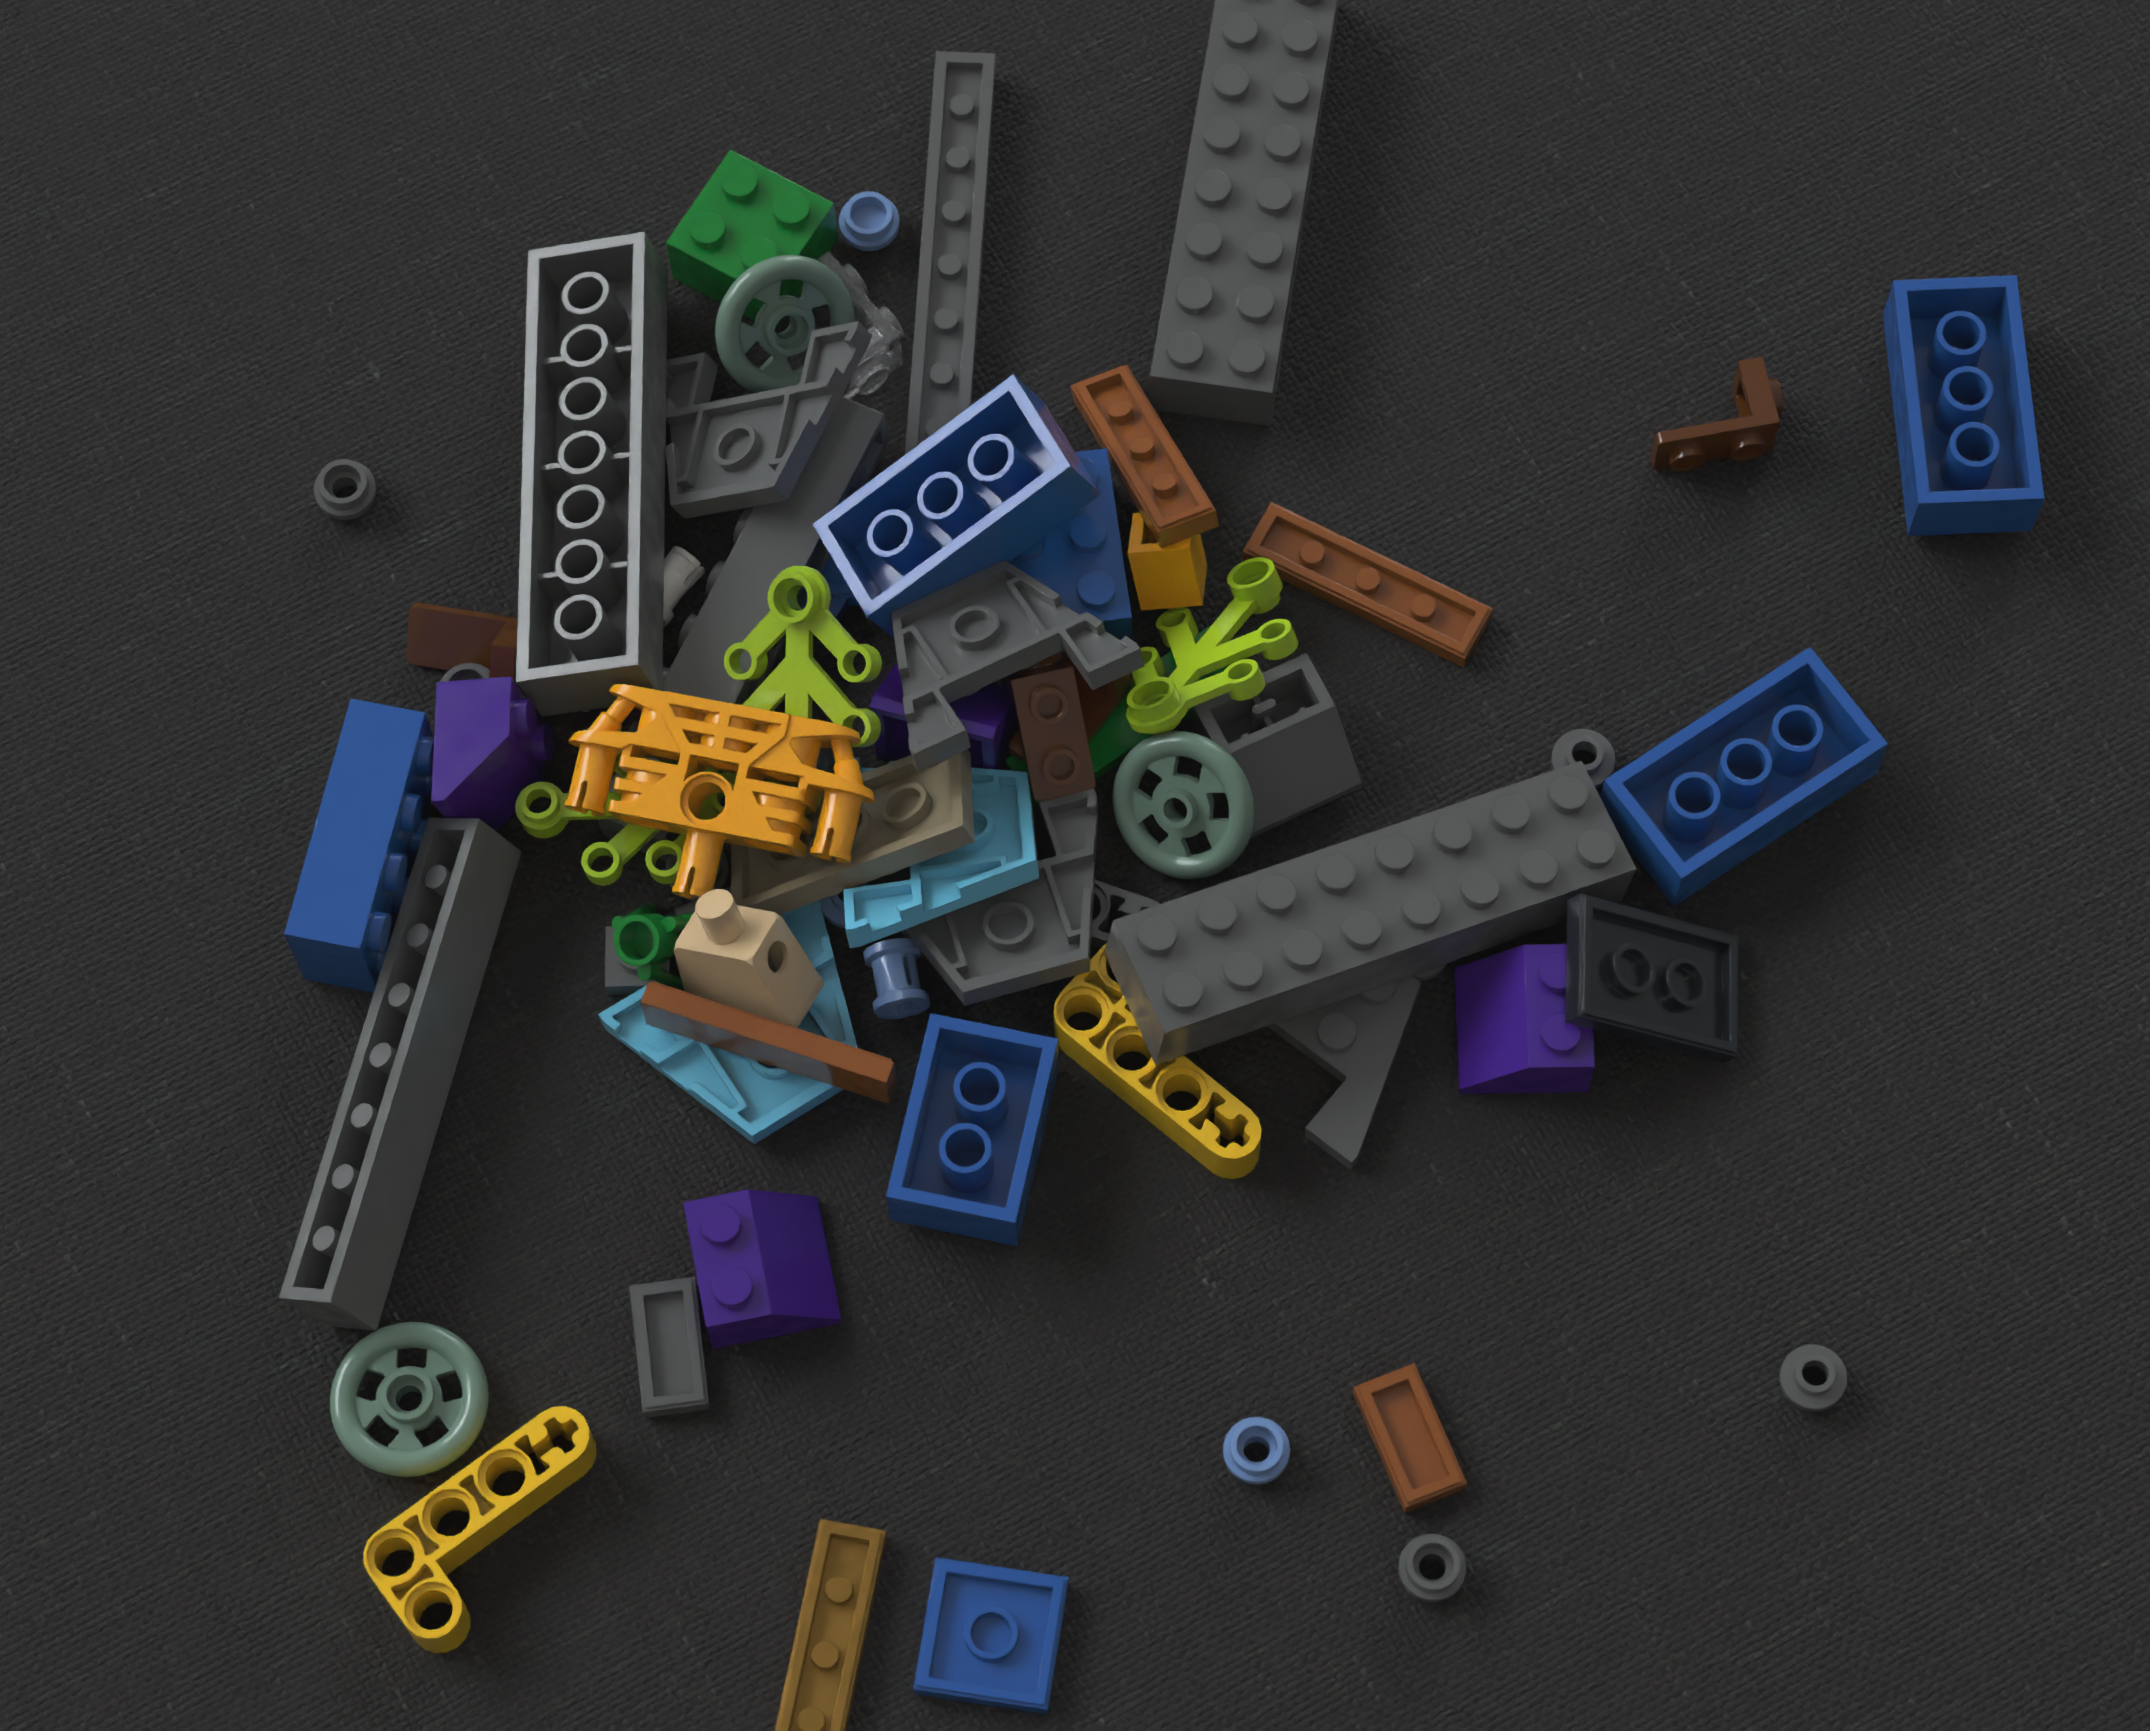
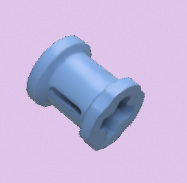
(896, 978)

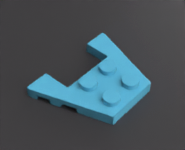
(994, 863)
(740, 1090)

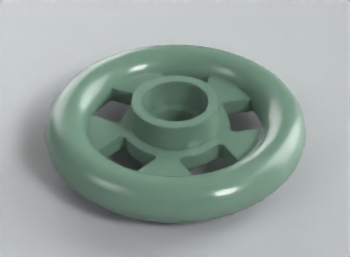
(764, 283)
(1218, 775)
(380, 1355)

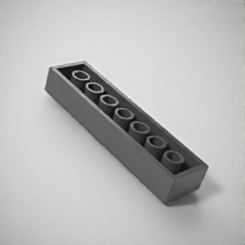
(1243, 209)
(593, 473)
(1366, 912)

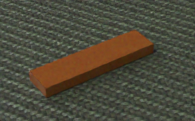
(1144, 456)
(1369, 584)
(769, 1041)

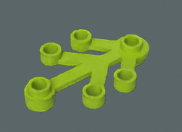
(799, 675)
(1161, 702)
(623, 844)

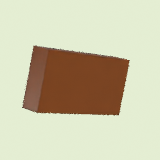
(1409, 1438)

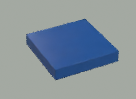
(991, 1635)

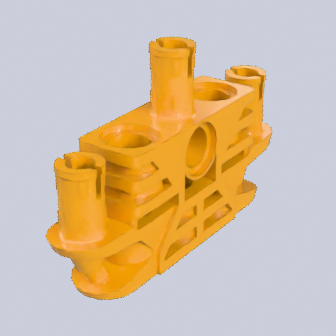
(729, 739)

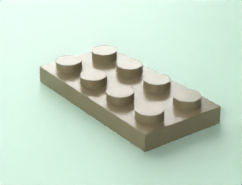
(910, 822)

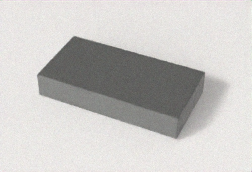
(669, 1347)

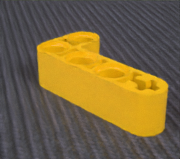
(1150, 1086)
(489, 1519)

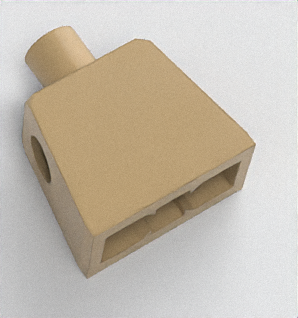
(746, 960)

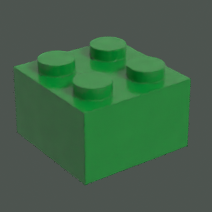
(744, 219)

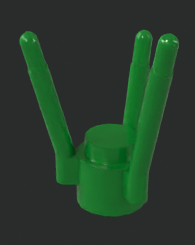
(649, 941)

